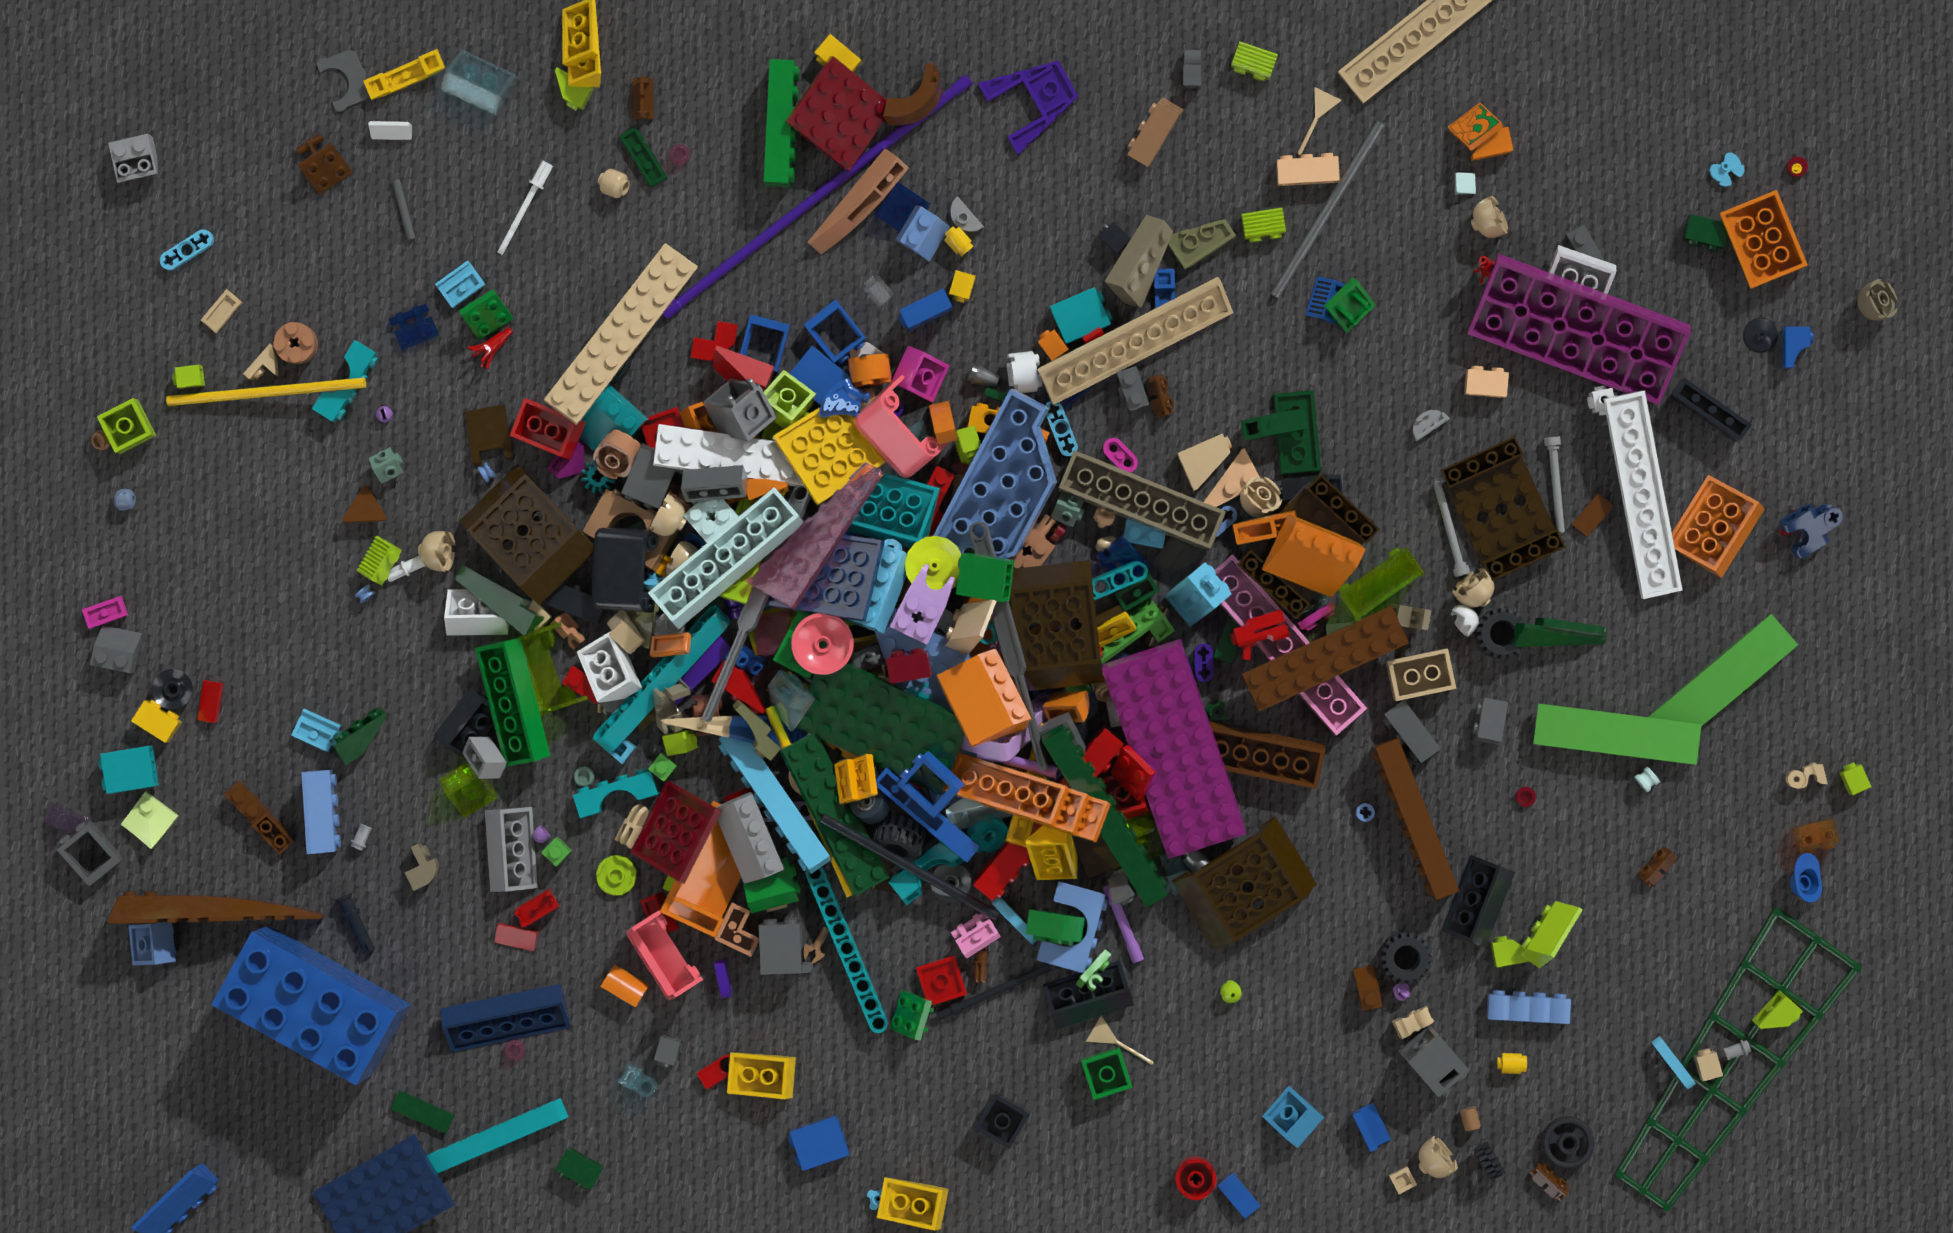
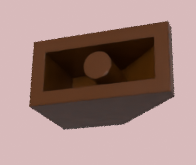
(1367, 988)

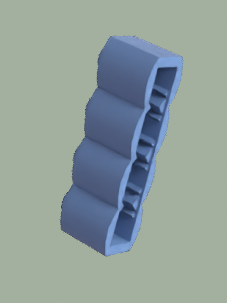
(1528, 1008)

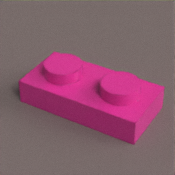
(105, 612)

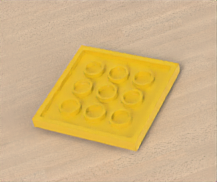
(825, 452)

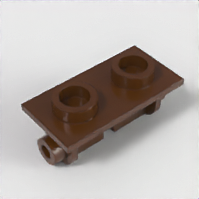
(643, 98)
(1163, 404)
(1650, 872)
(1556, 1188)

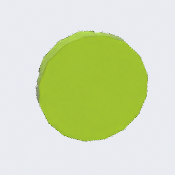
(622, 875)

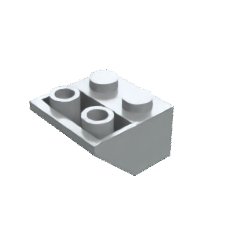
(134, 157)

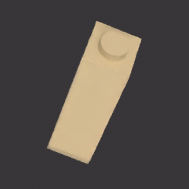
(1204, 459)

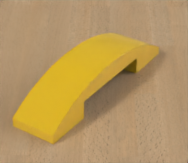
(404, 75)

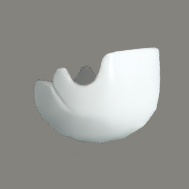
(1466, 620)
(665, 626)

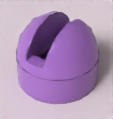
(388, 412)
(541, 835)
(1401, 991)

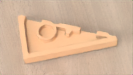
(1233, 480)

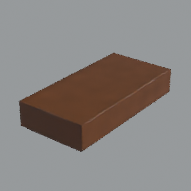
(1592, 515)

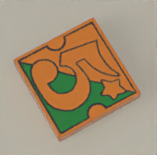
(1475, 126)

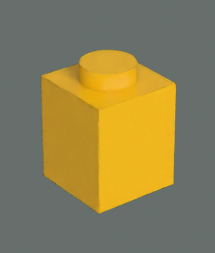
(962, 286)

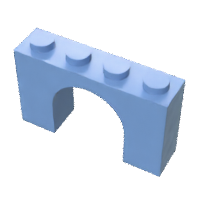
(1076, 956)

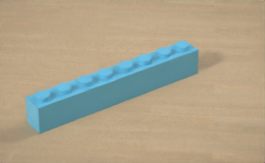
(776, 802)

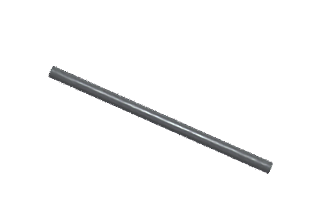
(1327, 209)

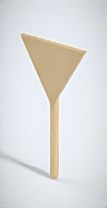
(1323, 104)
(1102, 1034)

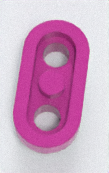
(1120, 455)
(1310, 621)

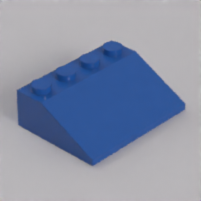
(178, 1201)

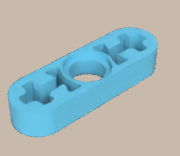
(176, 262)
(1071, 440)
(1012, 917)
(1673, 1062)

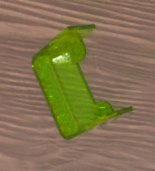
(1379, 583)
(545, 681)

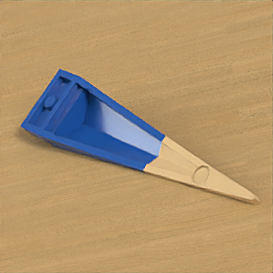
(733, 727)

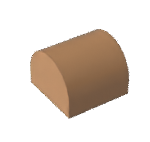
(1470, 1118)

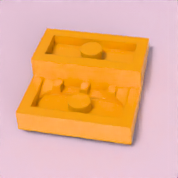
(856, 779)

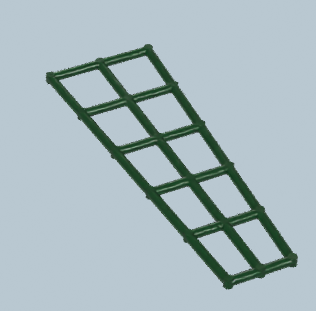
(1712, 1089)

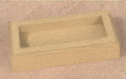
(221, 311)

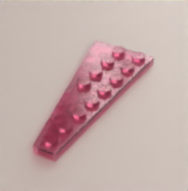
(800, 560)

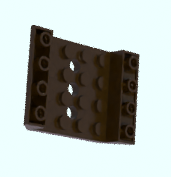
(1320, 505)
(1507, 539)
(549, 549)
(1057, 594)
(1217, 894)

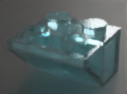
(789, 698)

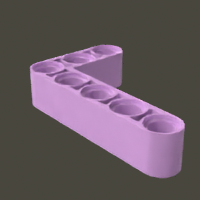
(1008, 746)

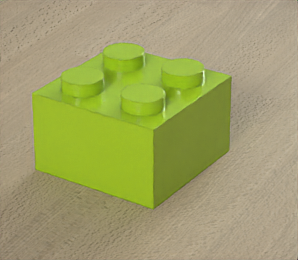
(789, 399)
(126, 426)

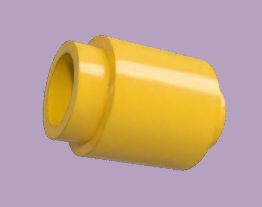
(958, 240)
(1512, 1063)

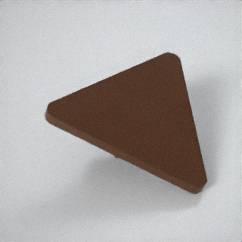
(364, 508)

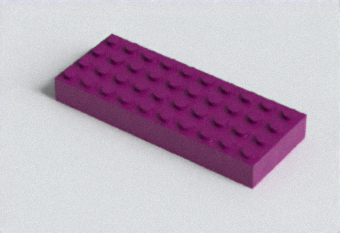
(1578, 329)
(1174, 737)

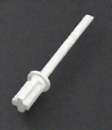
(537, 181)

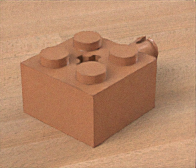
(1039, 546)

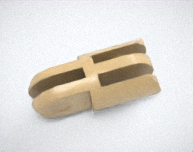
(632, 826)

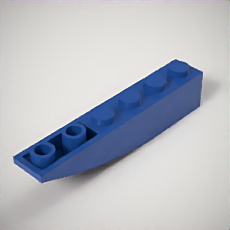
(938, 826)

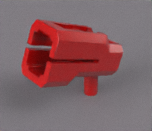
(1246, 635)

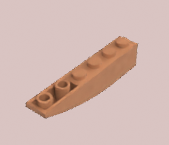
(860, 200)

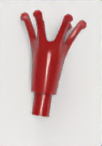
(1485, 267)
(491, 346)

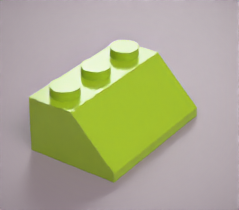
(1549, 933)

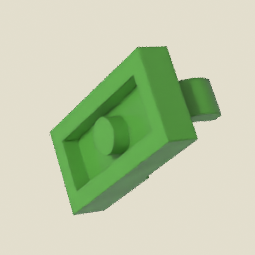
(1089, 975)

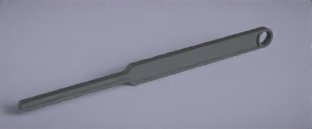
(749, 617)
(1010, 646)

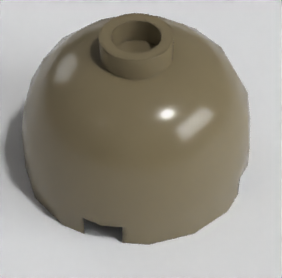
(1877, 300)

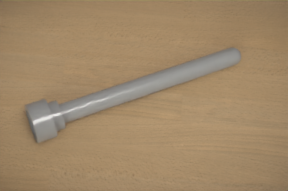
(1552, 445)
(1460, 566)

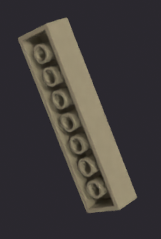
(1142, 501)

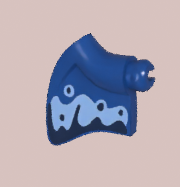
(843, 399)

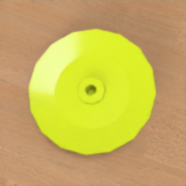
(939, 555)

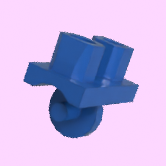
(748, 660)

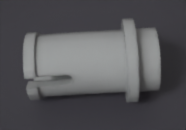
(361, 837)
(1737, 1050)

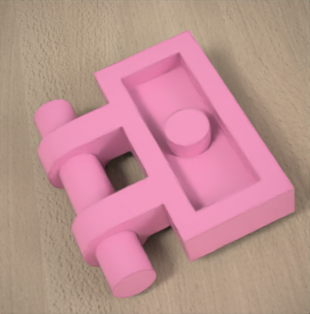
(977, 938)

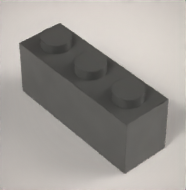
(714, 483)
(1410, 732)

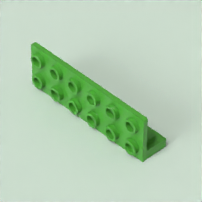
(1145, 617)

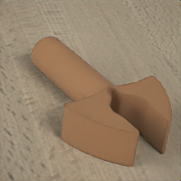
(817, 945)

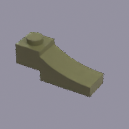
(764, 744)

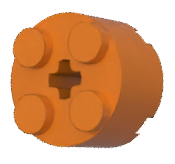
(870, 370)

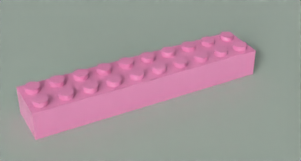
(1330, 700)

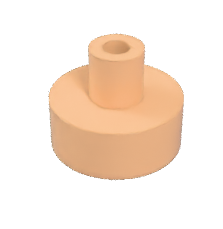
(1103, 517)

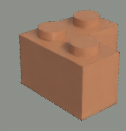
(732, 933)

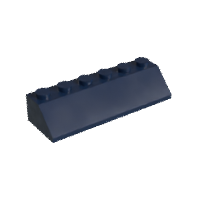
(505, 1018)

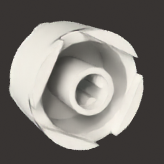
(1023, 371)

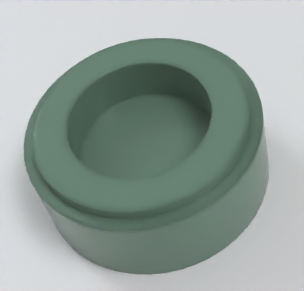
(584, 776)

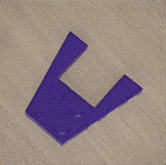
(1048, 88)

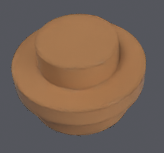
(100, 440)

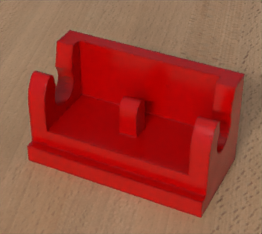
(536, 908)

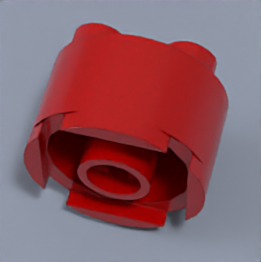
(1203, 1186)

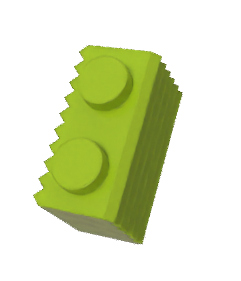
(1254, 61)
(1263, 224)
(967, 444)
(379, 560)

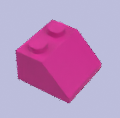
(921, 373)

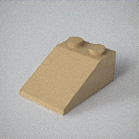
(969, 625)

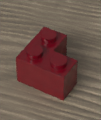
(908, 666)

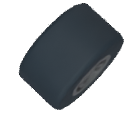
(872, 809)

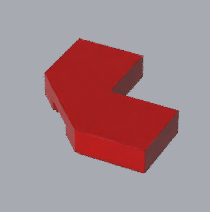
(724, 337)

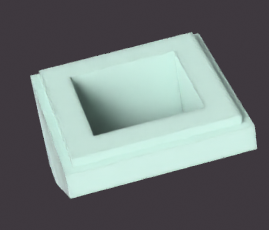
(1465, 183)

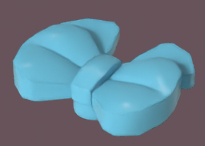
(1720, 172)
(652, 579)

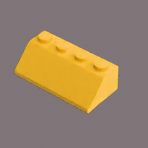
(1052, 854)

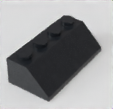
(1478, 901)
(1073, 1005)

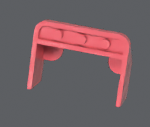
(892, 437)
(662, 956)

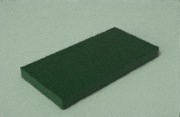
(1298, 449)

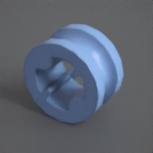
(486, 472)
(365, 593)
(1360, 816)

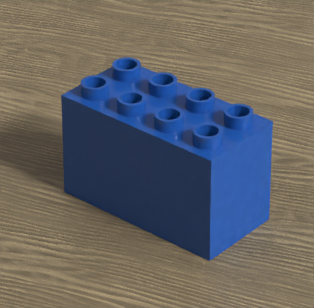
(311, 1004)

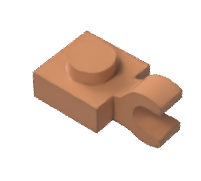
(568, 630)

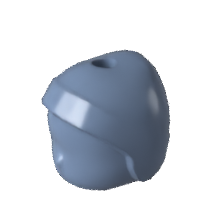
(124, 499)

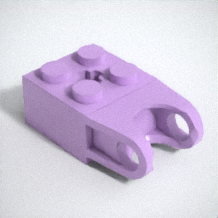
(928, 602)

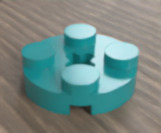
(991, 825)

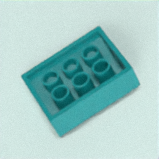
(610, 413)
(897, 511)

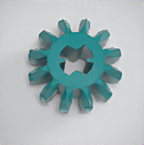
(590, 477)

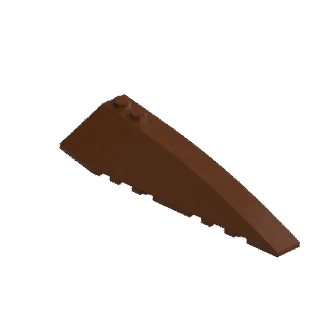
(196, 908)

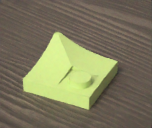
(149, 820)

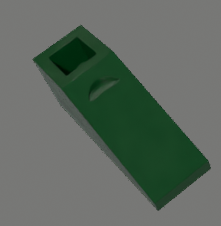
(1274, 424)
(355, 739)

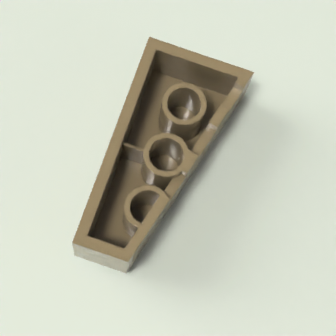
(1139, 261)

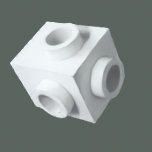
(1594, 400)

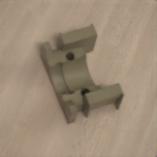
(666, 705)

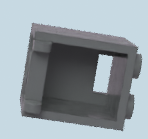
(739, 409)
(647, 481)
(782, 947)
(1434, 1061)

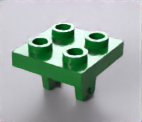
(1349, 305)
(486, 314)
(911, 1015)

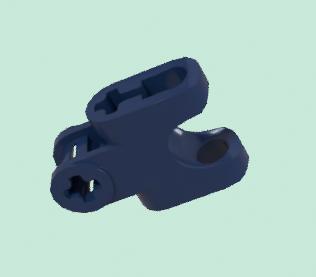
(1812, 525)

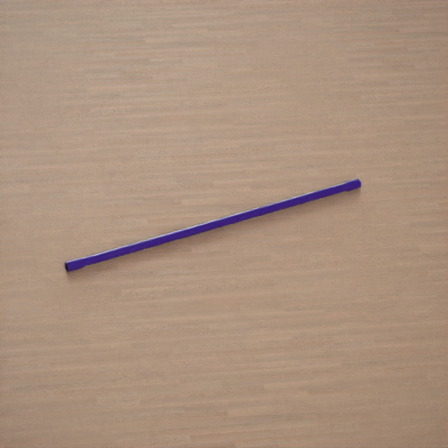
(677, 304)

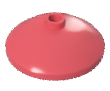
(821, 628)

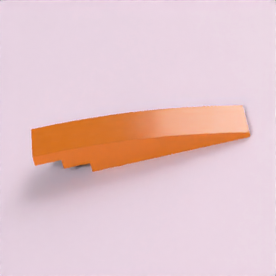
(1030, 797)

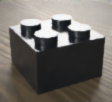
(1002, 1120)

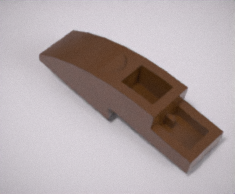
(259, 816)

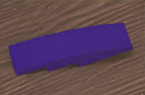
(705, 664)

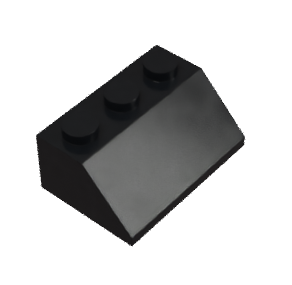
(468, 719)

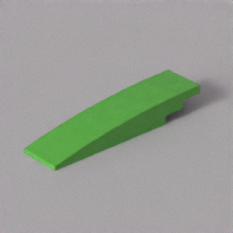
(1728, 674)
(1617, 734)

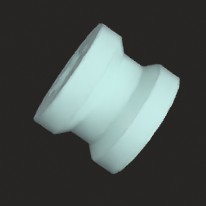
(1647, 779)

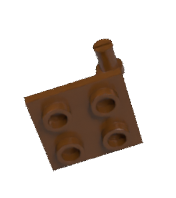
(323, 167)

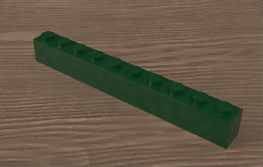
(1114, 831)

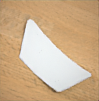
(866, 349)

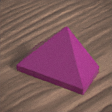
(564, 467)

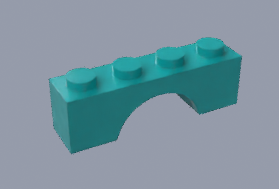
(333, 403)
(590, 801)
(909, 886)

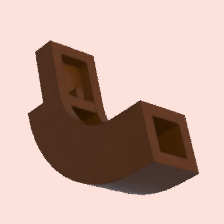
(920, 104)

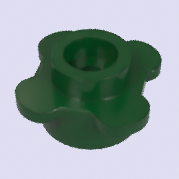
(1223, 715)

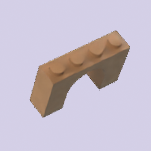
(613, 508)

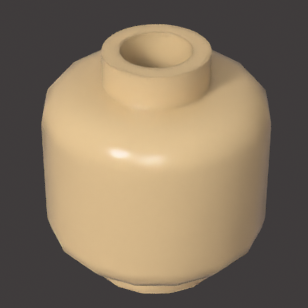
(613, 183)

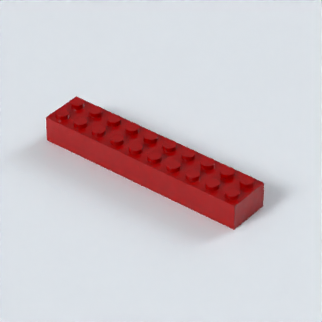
(1010, 857)

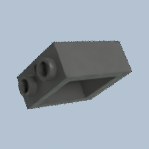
(100, 870)

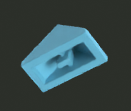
(623, 751)

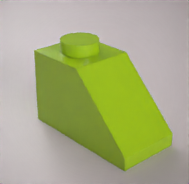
(574, 96)
(1506, 952)
(1777, 1012)

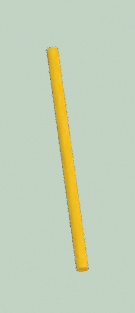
(266, 391)
(784, 741)

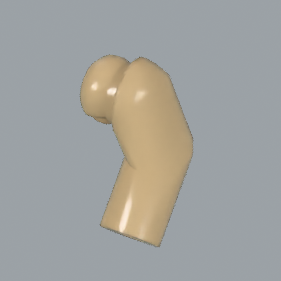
(1103, 542)

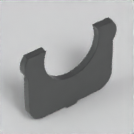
(349, 64)

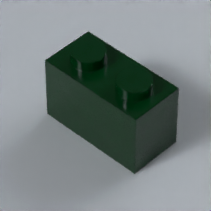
(1705, 232)
(1135, 593)
(579, 1168)

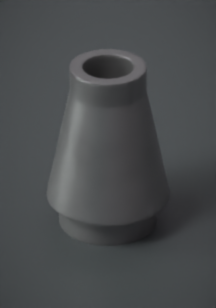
(982, 376)

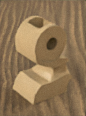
(1799, 779)
(1413, 1022)

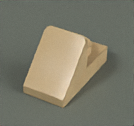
(267, 359)
(625, 632)

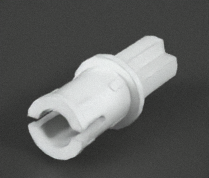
(405, 568)

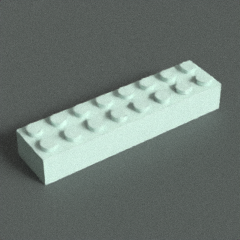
(726, 558)

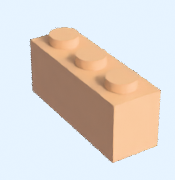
(1307, 170)

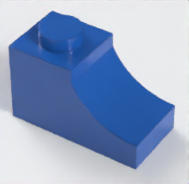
(1793, 341)

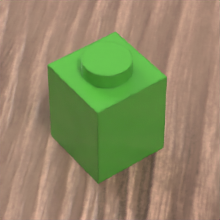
(663, 767)
(556, 851)

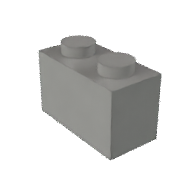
(484, 757)

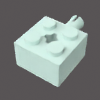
(704, 512)

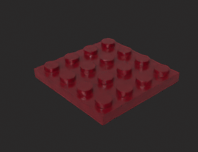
(838, 113)
(675, 831)

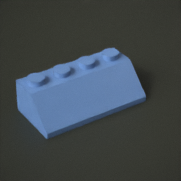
(320, 811)

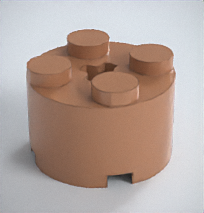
(284, 343)
(616, 454)

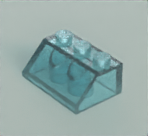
(477, 81)

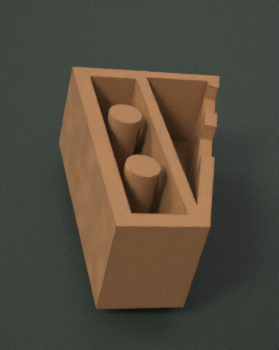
(1154, 131)

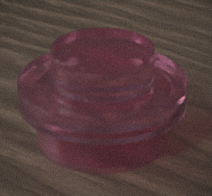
(679, 154)
(515, 1050)

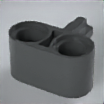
(867, 657)

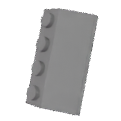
(748, 838)
(511, 849)

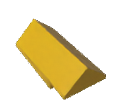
(581, 44)

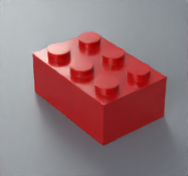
(546, 429)

